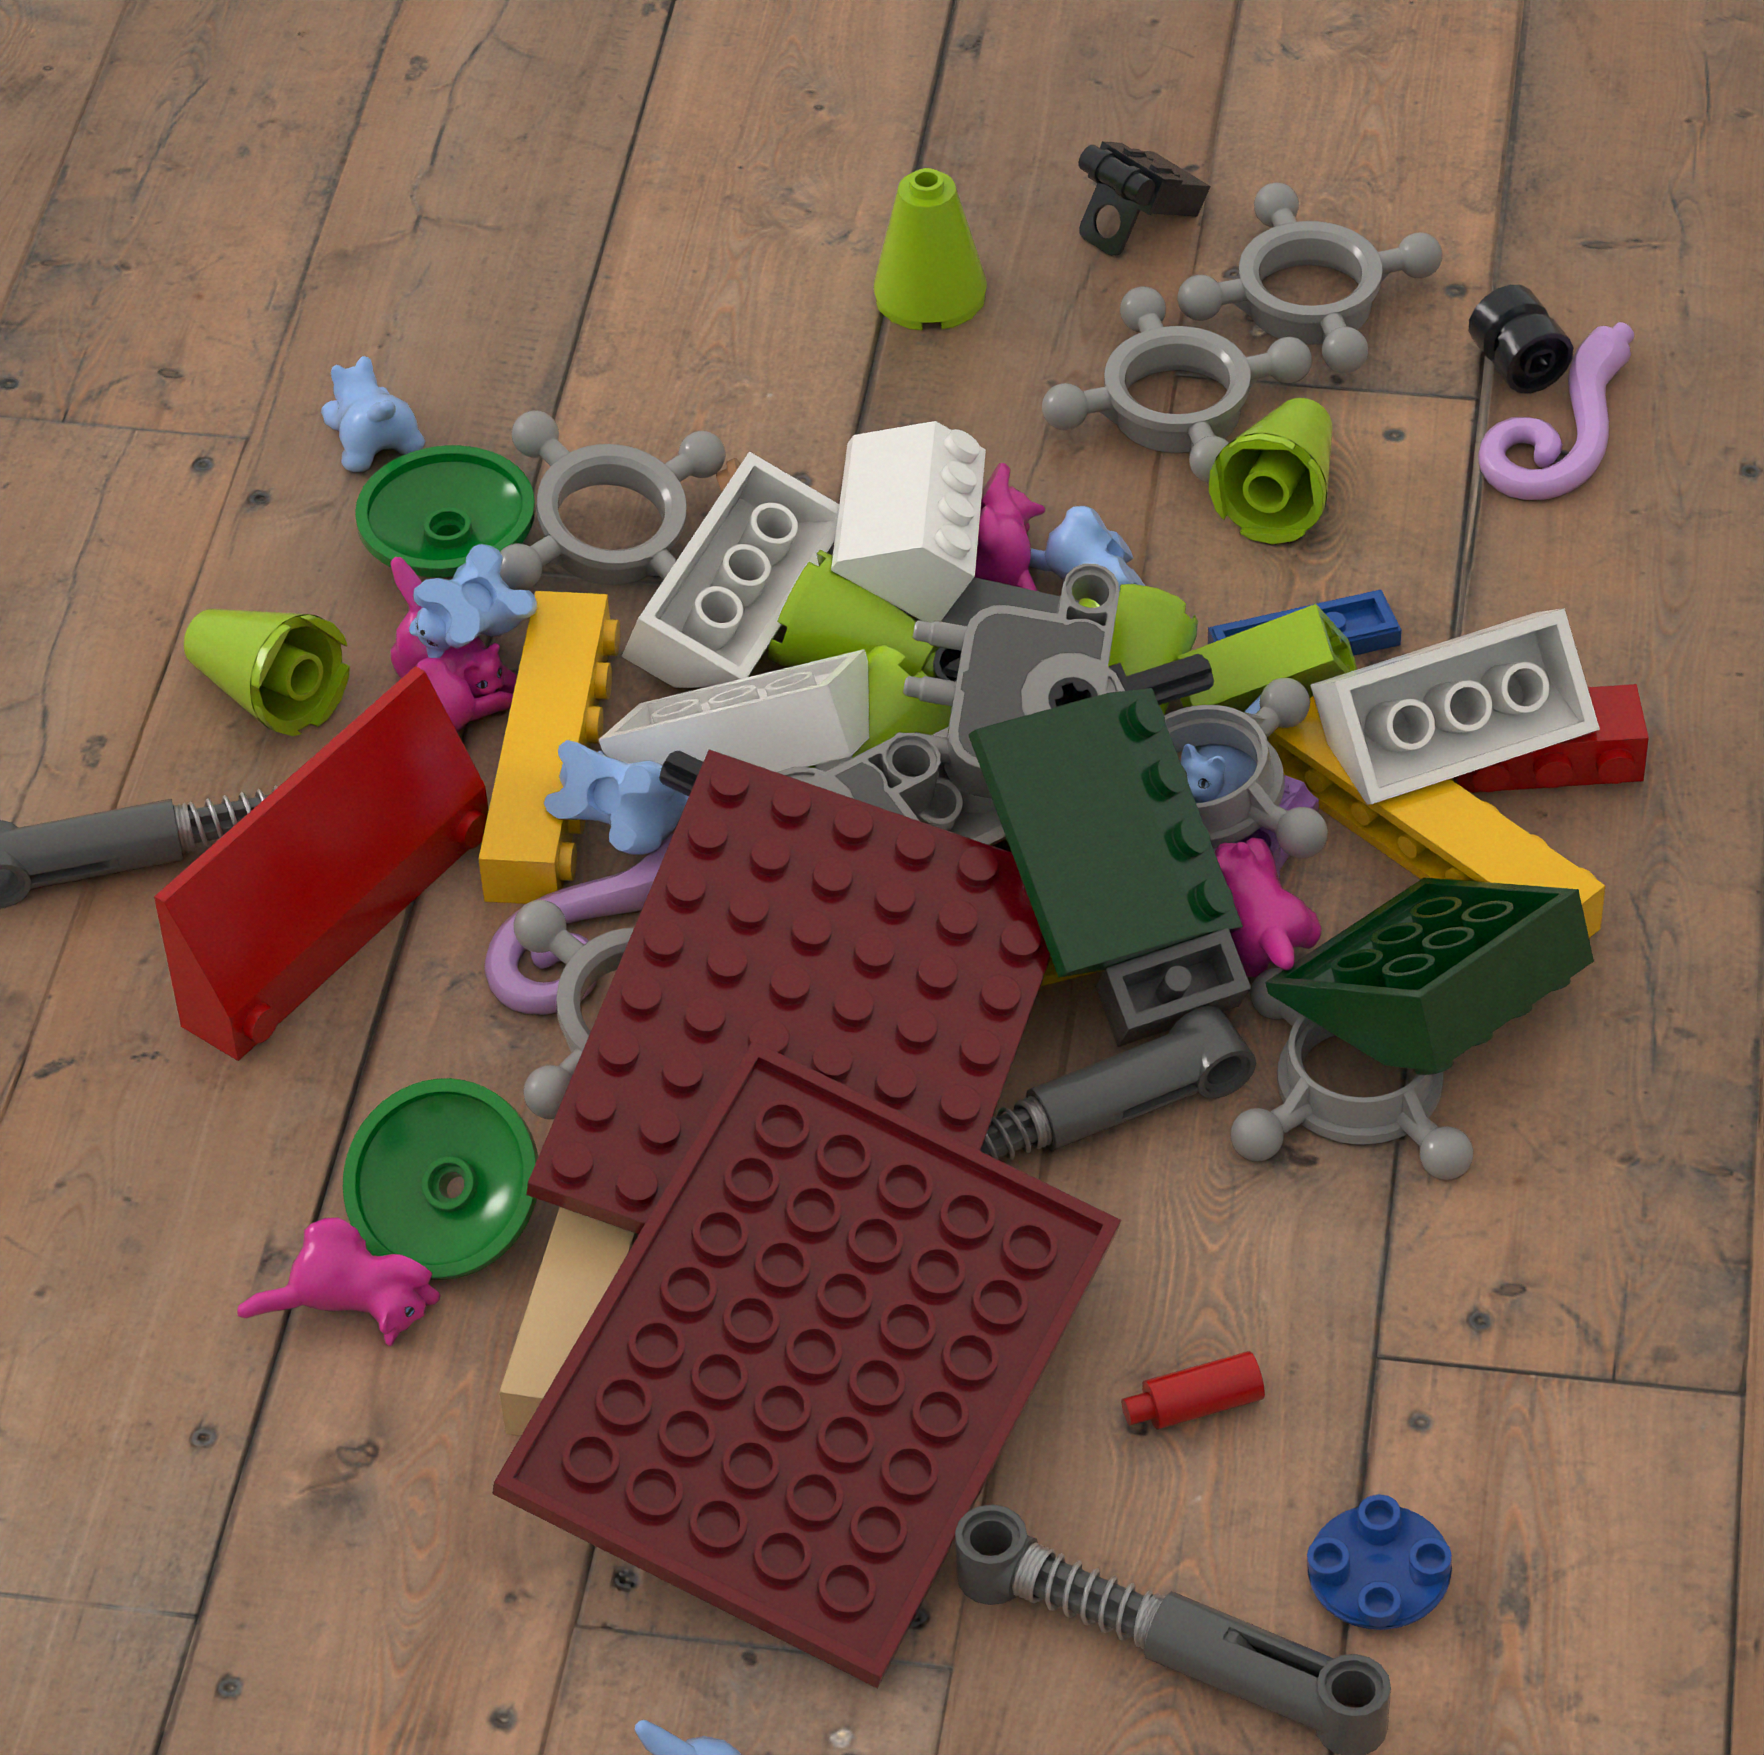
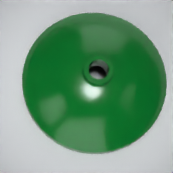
(441, 505)
(410, 1154)

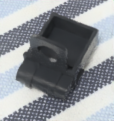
(1132, 183)

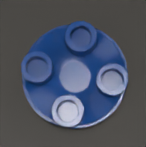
(1379, 1565)

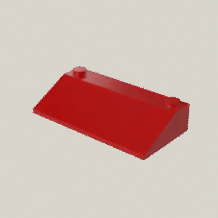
(320, 867)

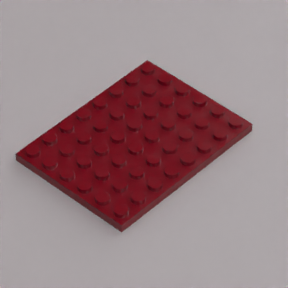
(819, 934)
(809, 1362)

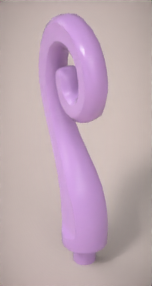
(1590, 371)
(592, 899)

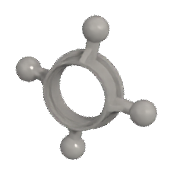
(1317, 244)
(1168, 350)
(537, 436)
(1256, 803)
(540, 929)
(1343, 1118)

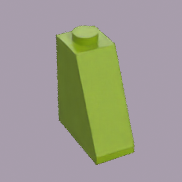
(1292, 646)

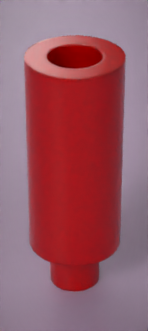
(1196, 1392)

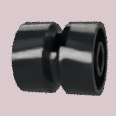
(1520, 339)

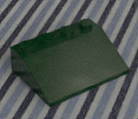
(1104, 830)
(1439, 969)

